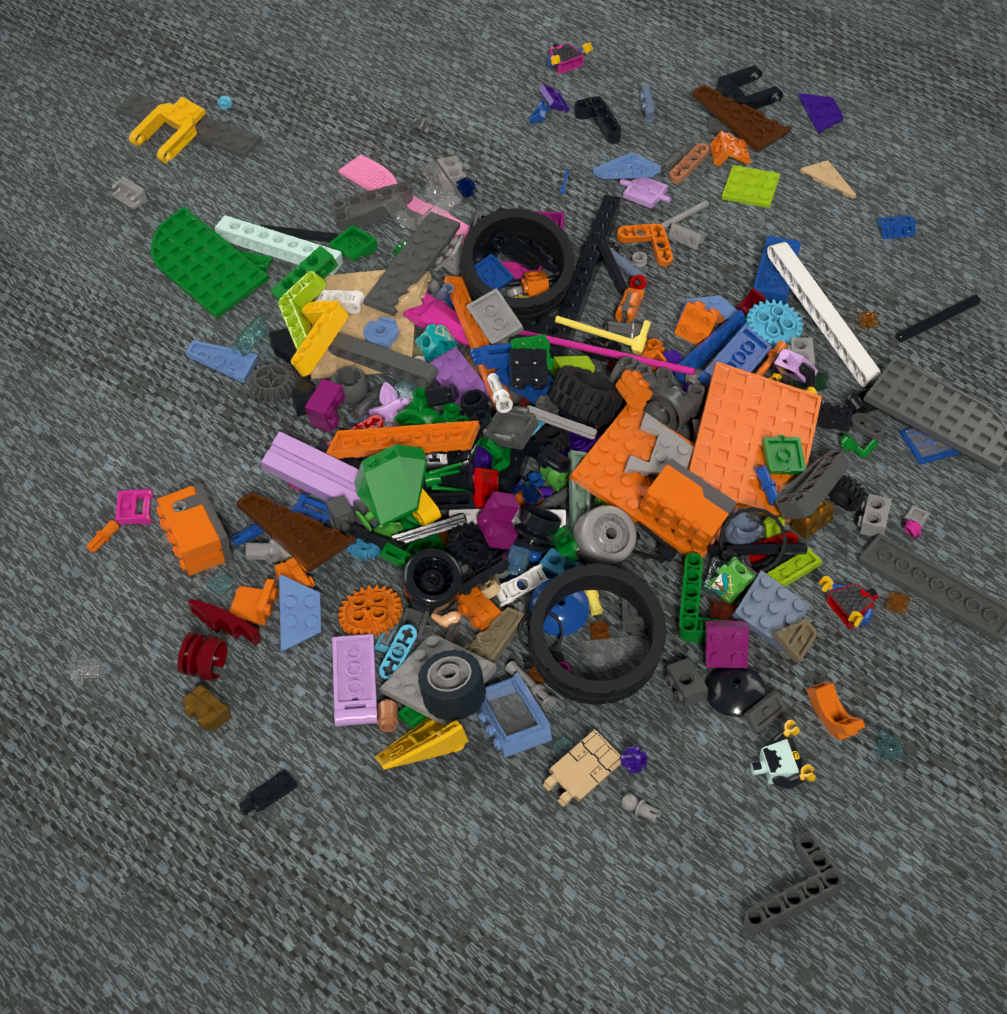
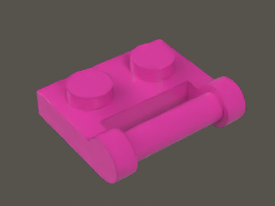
(127, 507)

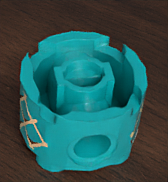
(435, 341)

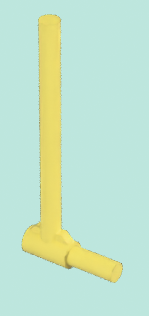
(637, 344)

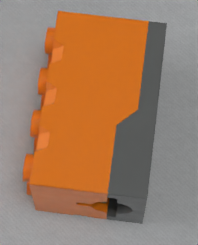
(687, 505)

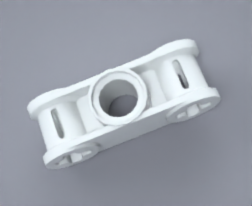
(346, 299)
(531, 579)

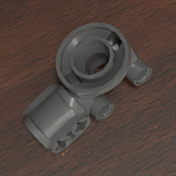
(666, 403)

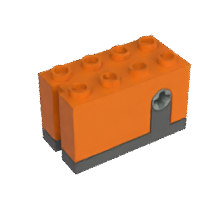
(193, 529)

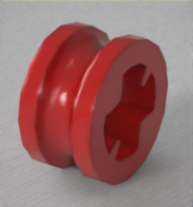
(642, 278)

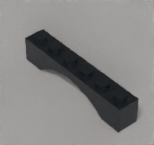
(285, 349)

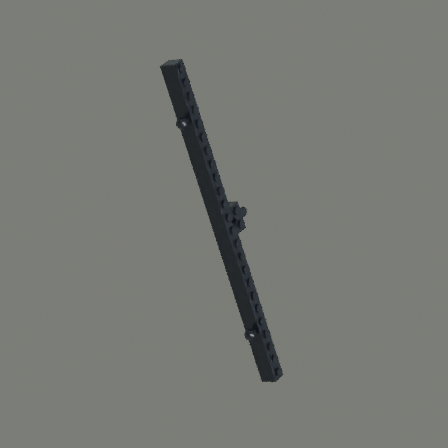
(571, 309)

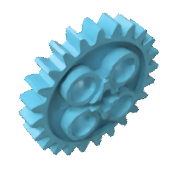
(774, 322)

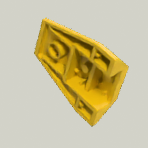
(423, 742)

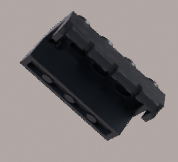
(463, 480)

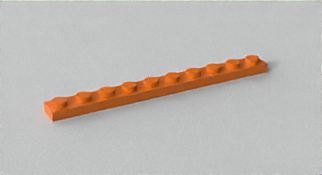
(474, 335)

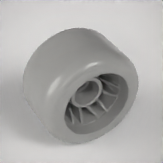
(592, 539)

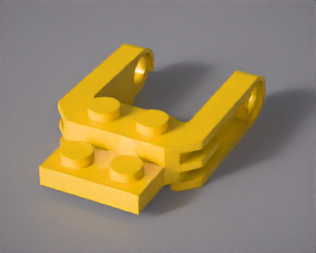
(181, 116)

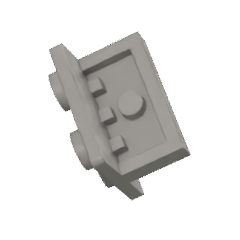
(451, 256)

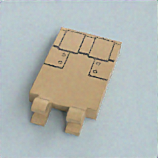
(583, 768)

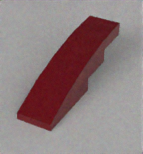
(221, 619)

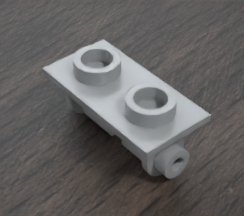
(685, 236)

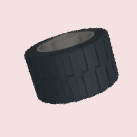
(452, 685)

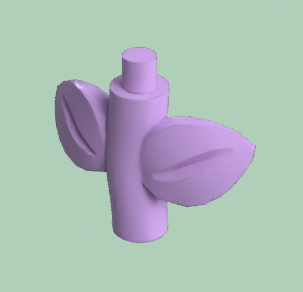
(390, 403)

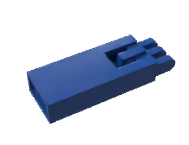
(492, 356)

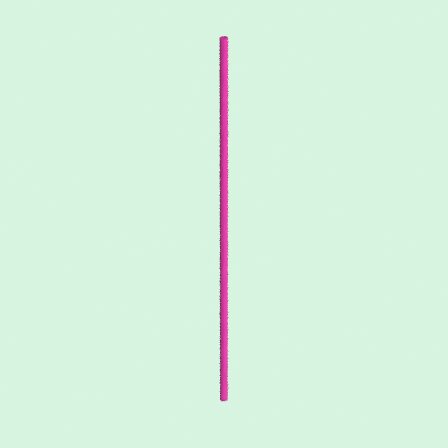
(612, 353)

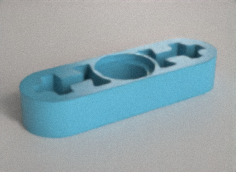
(410, 641)

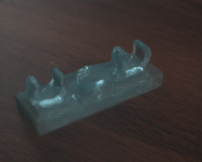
(250, 336)

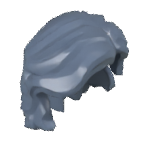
(741, 531)

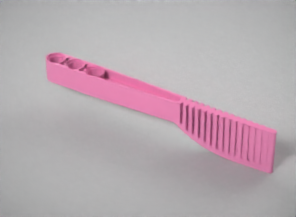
(373, 176)

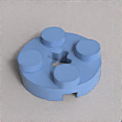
(385, 339)

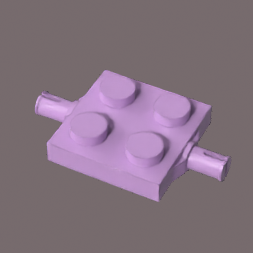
(645, 191)

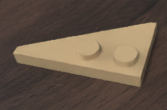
(828, 176)
(415, 294)

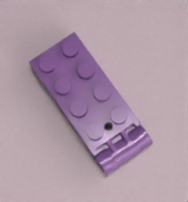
(456, 370)

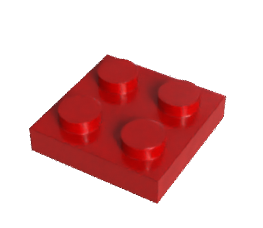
(485, 483)

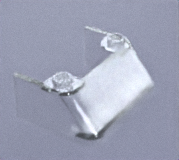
(442, 196)

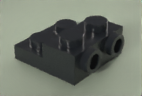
(528, 368)

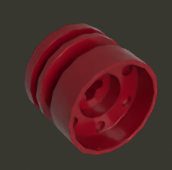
(200, 654)

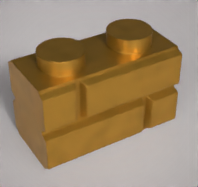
(206, 709)

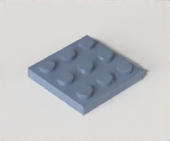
(769, 608)

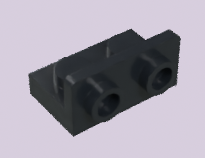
(834, 417)

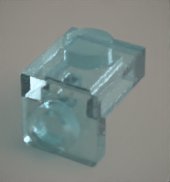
(518, 559)

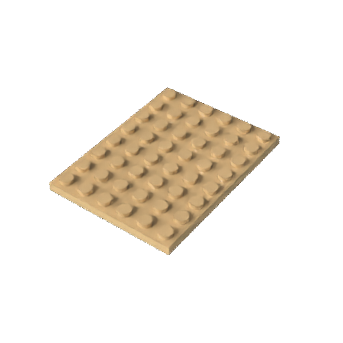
(356, 322)

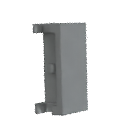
(129, 193)

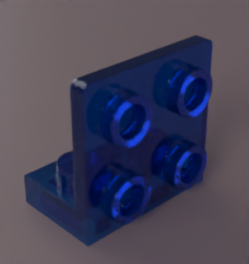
(530, 492)

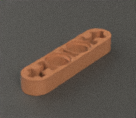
(691, 164)

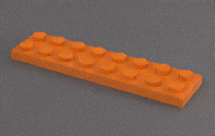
(430, 437)

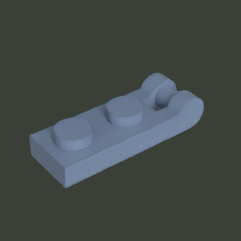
(647, 104)

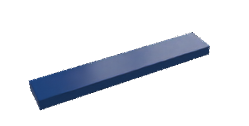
(712, 344)

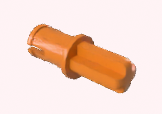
(102, 536)

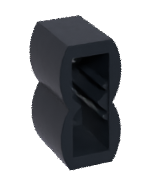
(442, 395)

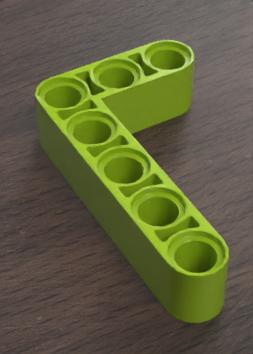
(295, 299)

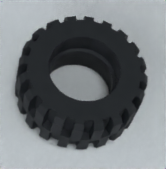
(585, 395)

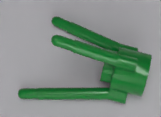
(434, 478)

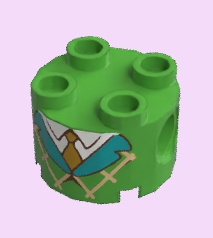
(731, 580)

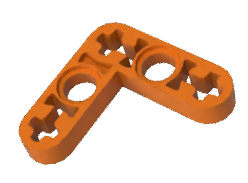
(650, 232)

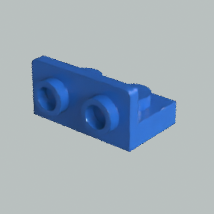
(897, 226)

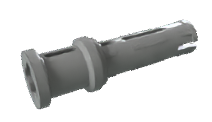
(537, 690)

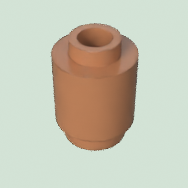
(387, 715)

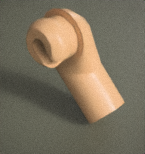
(447, 619)

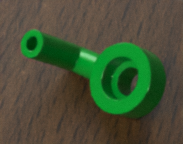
(849, 443)

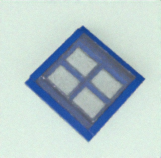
(925, 447)

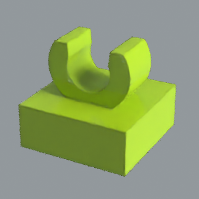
(771, 527)

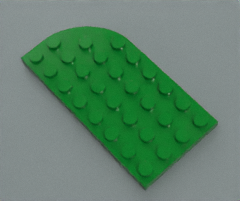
(203, 263)

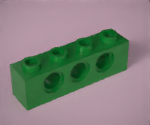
(318, 261)

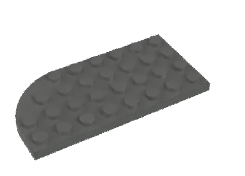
(941, 412)

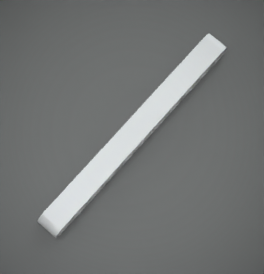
(824, 314)

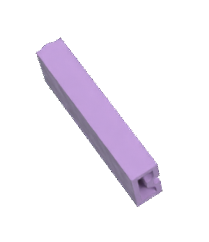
(310, 469)

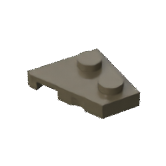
(796, 638)

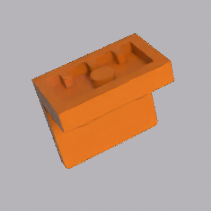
(727, 145)

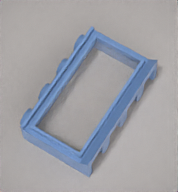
(513, 717)

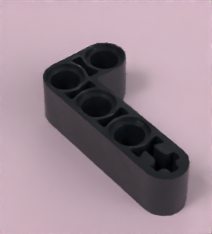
(596, 108)

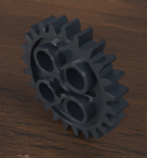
(470, 546)

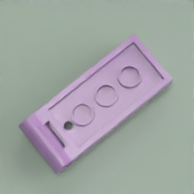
(354, 680)

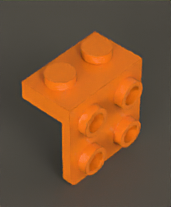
(697, 322)
(255, 604)

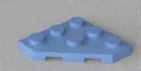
(627, 167)

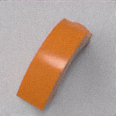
(831, 712)

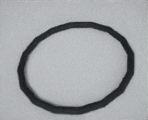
(767, 513)

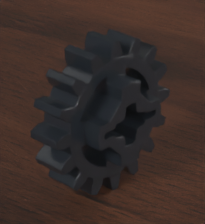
(603, 343)

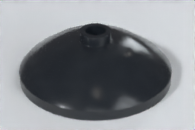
(734, 698)

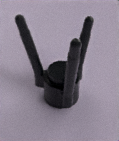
(665, 550)

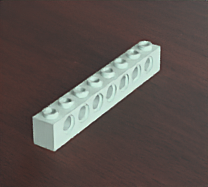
(270, 241)

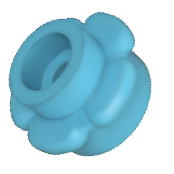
(224, 102)

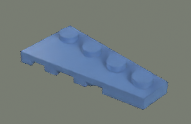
(223, 359)

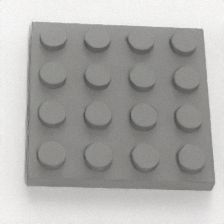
(404, 684)

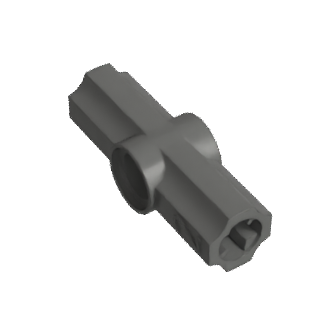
(630, 330)

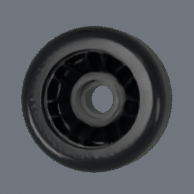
(432, 566)

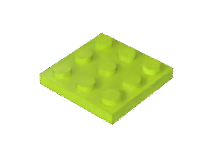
(751, 186)

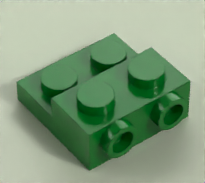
(354, 243)

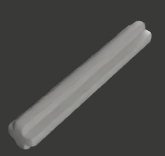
(563, 423)

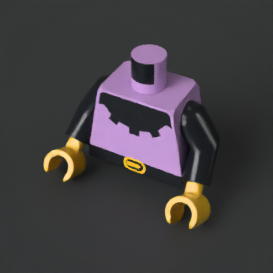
(794, 367)

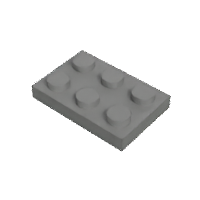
(494, 317)

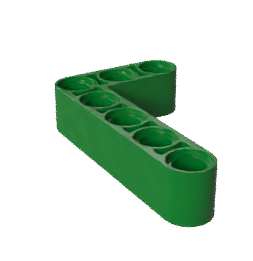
(690, 601)

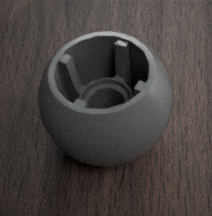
(353, 383)

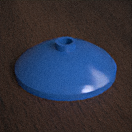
(572, 614)

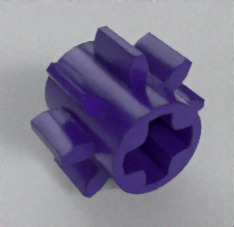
(634, 759)

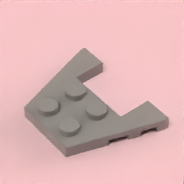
(666, 447)

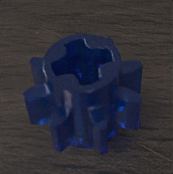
(466, 187)

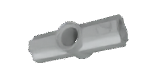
(266, 551)

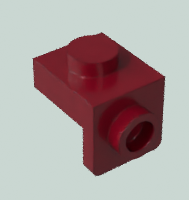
(753, 297)

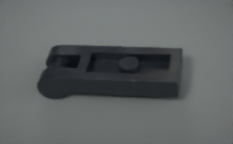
(485, 573)

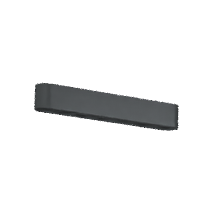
(383, 360)

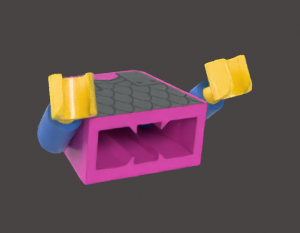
(567, 57)

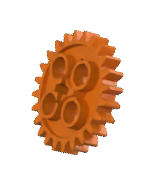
(370, 611)

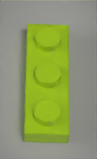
(795, 568)

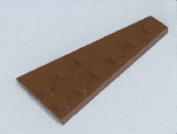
(742, 119)
(296, 533)

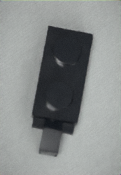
(268, 793)

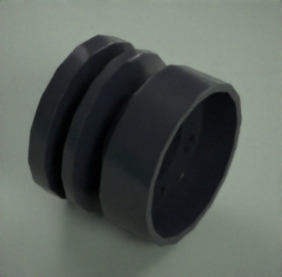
(536, 528)

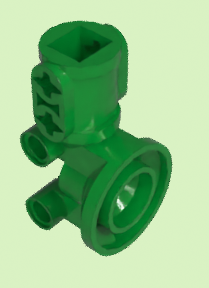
(418, 413)

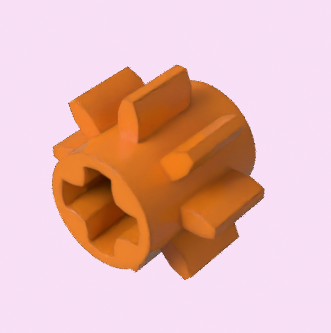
(652, 344)

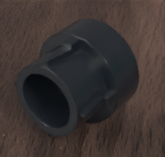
(476, 400)

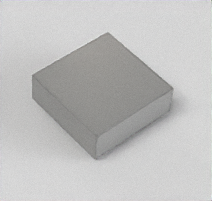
(917, 514)

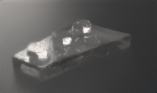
(610, 653)

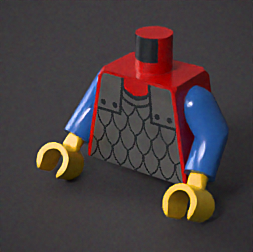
(850, 602)

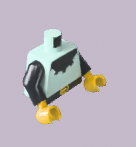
(781, 760)

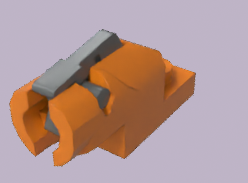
(629, 304)

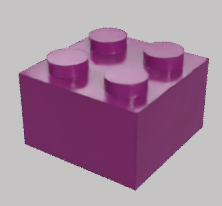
(726, 644)

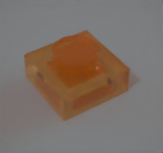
(868, 320)
(897, 603)

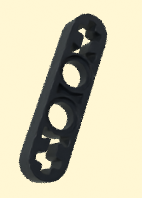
(484, 418)

